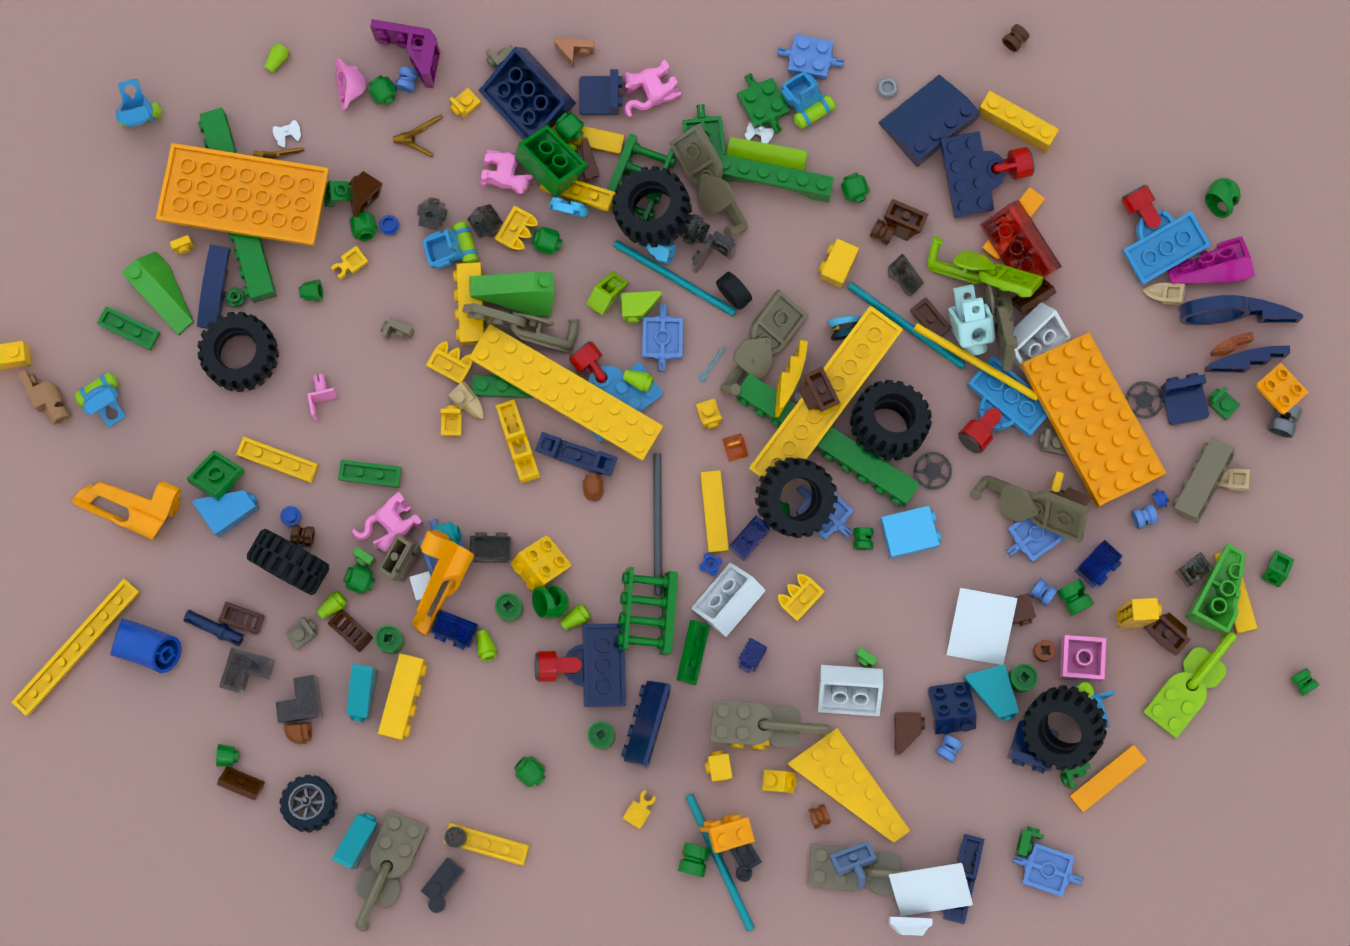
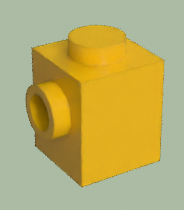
(718, 766)

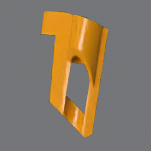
(145, 515)
(451, 566)

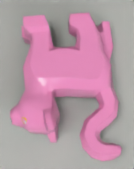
(654, 89)
(504, 176)
(390, 519)

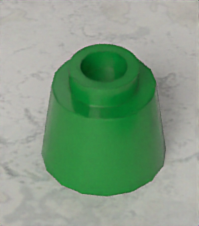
(311, 291)
(226, 755)

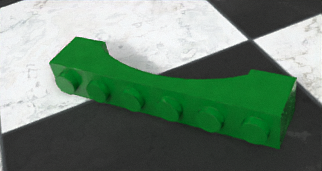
(806, 183)

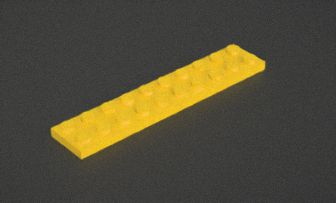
(847, 373)
(566, 392)

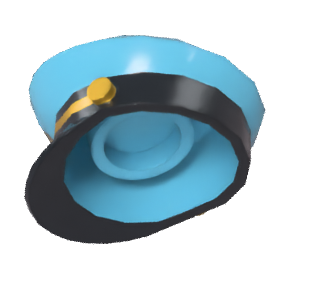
(842, 326)

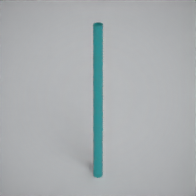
(675, 278)
(905, 324)
(721, 866)

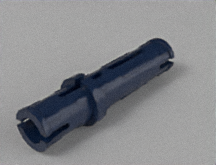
(208, 625)

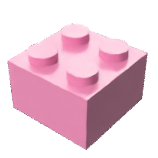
(1082, 658)

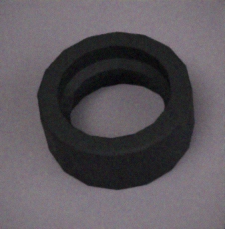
(734, 290)

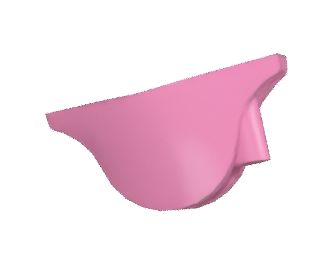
(349, 82)

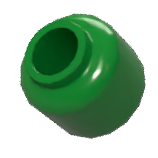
(382, 90)
(569, 127)
(855, 188)
(363, 226)
(546, 241)
(358, 579)
(529, 771)

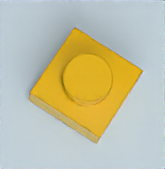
(182, 245)

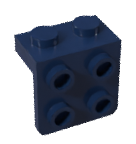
(600, 94)
(1185, 399)
(952, 708)
(1021, 755)

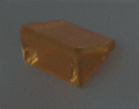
(735, 447)

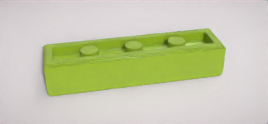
(767, 153)

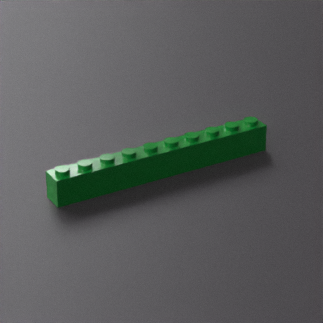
(248, 248)
(834, 446)

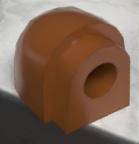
(593, 487)
(298, 732)

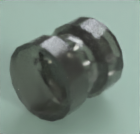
(455, 837)

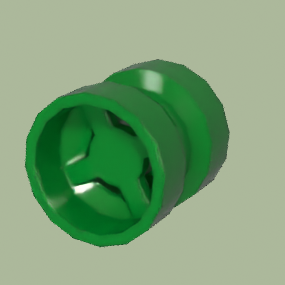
(863, 538)
(1300, 678)

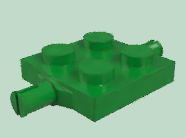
(763, 103)
(712, 126)

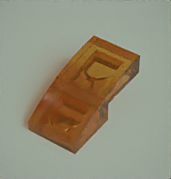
(1228, 345)

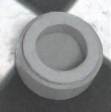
(887, 88)

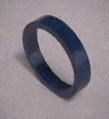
(1203, 311)

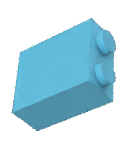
(910, 532)

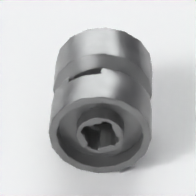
(1284, 424)

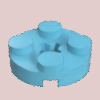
(563, 206)

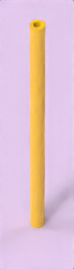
(975, 361)

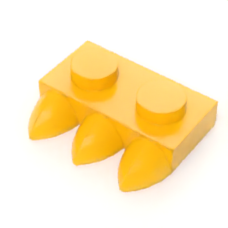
(515, 227)
(449, 364)
(801, 598)

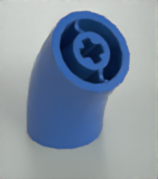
(146, 646)

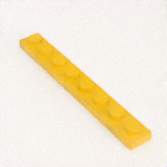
(75, 647)

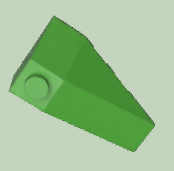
(158, 286)
(523, 292)
(1218, 597)

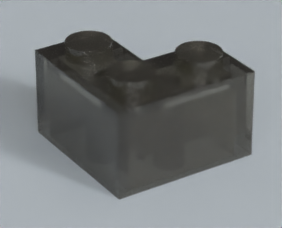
(241, 665)
(305, 706)

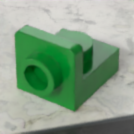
(336, 192)
(1223, 403)
(1278, 569)
(1066, 777)
(1024, 843)

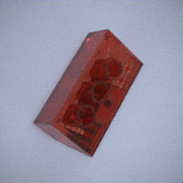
(1020, 241)

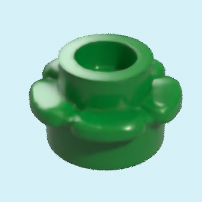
(240, 297)

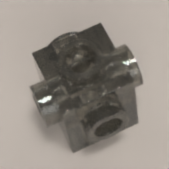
(431, 213)
(485, 221)
(695, 230)

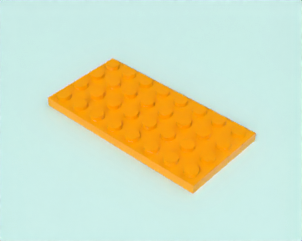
(242, 194)
(1093, 419)

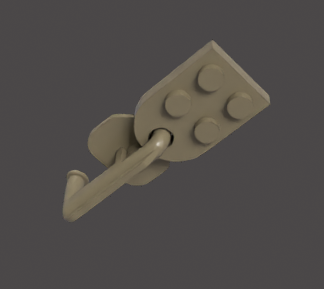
(705, 171)
(517, 324)
(778, 324)
(1003, 327)
(1043, 508)
(738, 724)
(395, 843)
(877, 874)

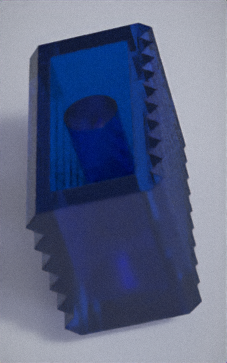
(749, 538)
(1099, 563)
(454, 629)
(751, 655)

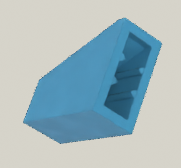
(226, 512)

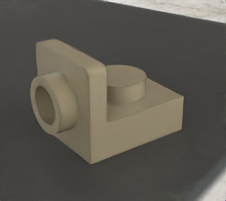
(495, 61)
(400, 329)
(1051, 443)
(302, 633)

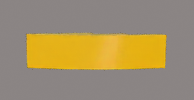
(789, 379)
(517, 441)

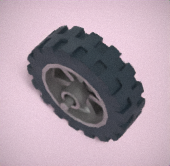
(292, 794)

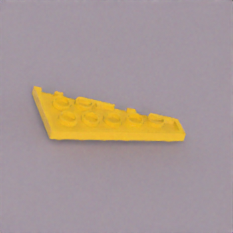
(842, 776)

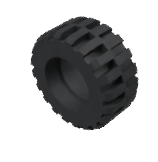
(645, 183)
(220, 333)
(899, 399)
(820, 506)
(288, 561)
(1048, 746)

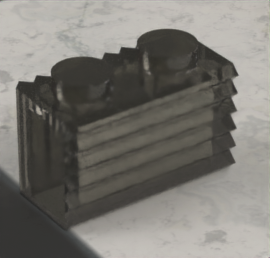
(491, 548)

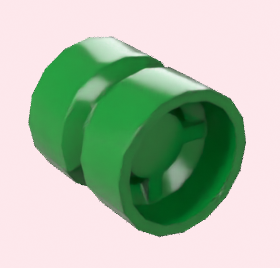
(1075, 597)
(509, 607)
(389, 639)
(1023, 678)
(601, 735)
(694, 859)

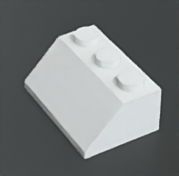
(1039, 333)
(728, 599)
(850, 690)

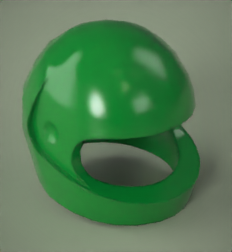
(1223, 191)
(550, 602)

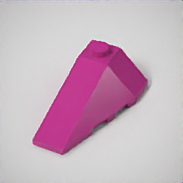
(1225, 264)

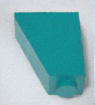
(994, 691)
(361, 692)
(356, 841)

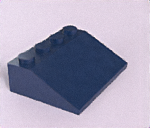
(526, 93)
(927, 116)
(647, 723)

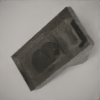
(905, 275)
(1194, 569)

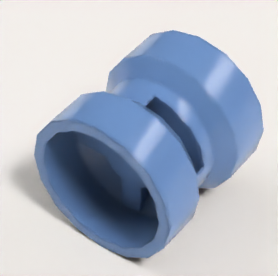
(406, 80)
(1145, 516)
(1039, 589)
(946, 752)

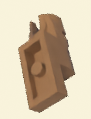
(45, 397)

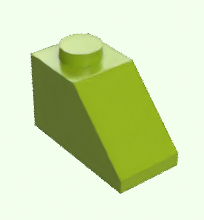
(606, 292)
(638, 305)

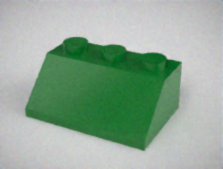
(550, 160)

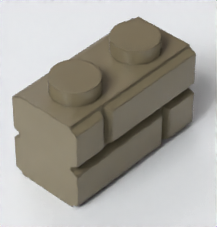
(400, 557)

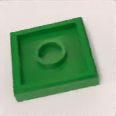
(215, 475)

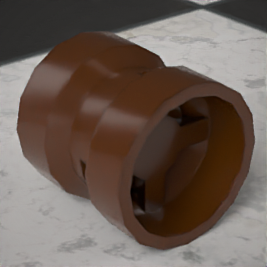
(1015, 38)
(883, 232)
(302, 535)

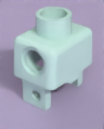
(978, 321)

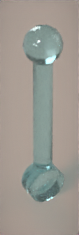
(702, 377)

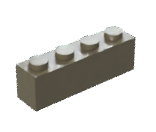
(1204, 480)

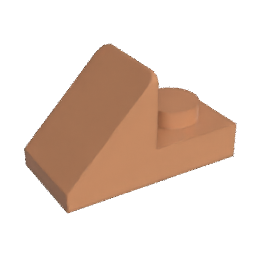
(568, 47)

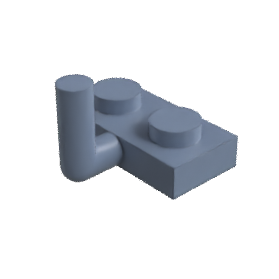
(853, 860)

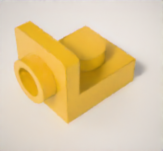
(464, 103)
(709, 414)

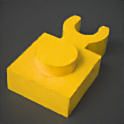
(352, 260)
(637, 812)

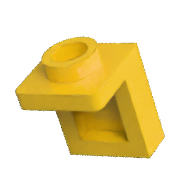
(451, 421)
(779, 781)

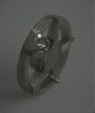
(1145, 399)
(932, 470)

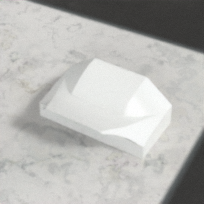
(910, 925)

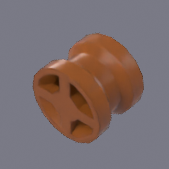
(1041, 654)
(819, 816)

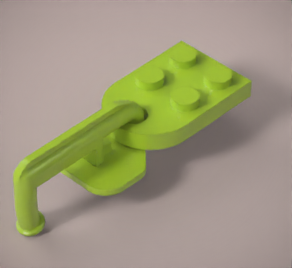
(993, 274)
(1174, 703)

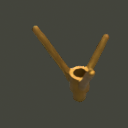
(409, 137)
(271, 155)

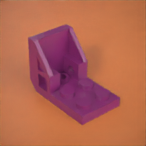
(419, 43)

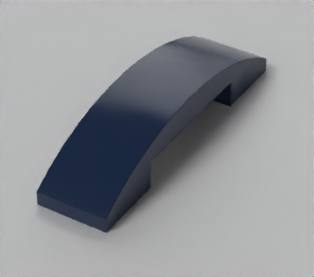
(576, 455)

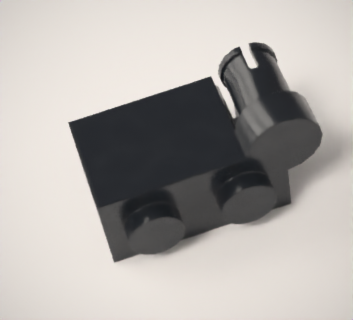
(746, 859)
(441, 884)

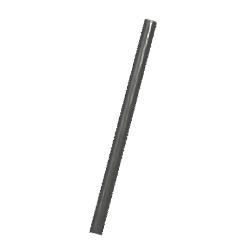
(657, 503)

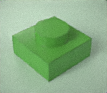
(363, 558)
(865, 658)

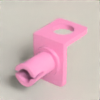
(321, 394)

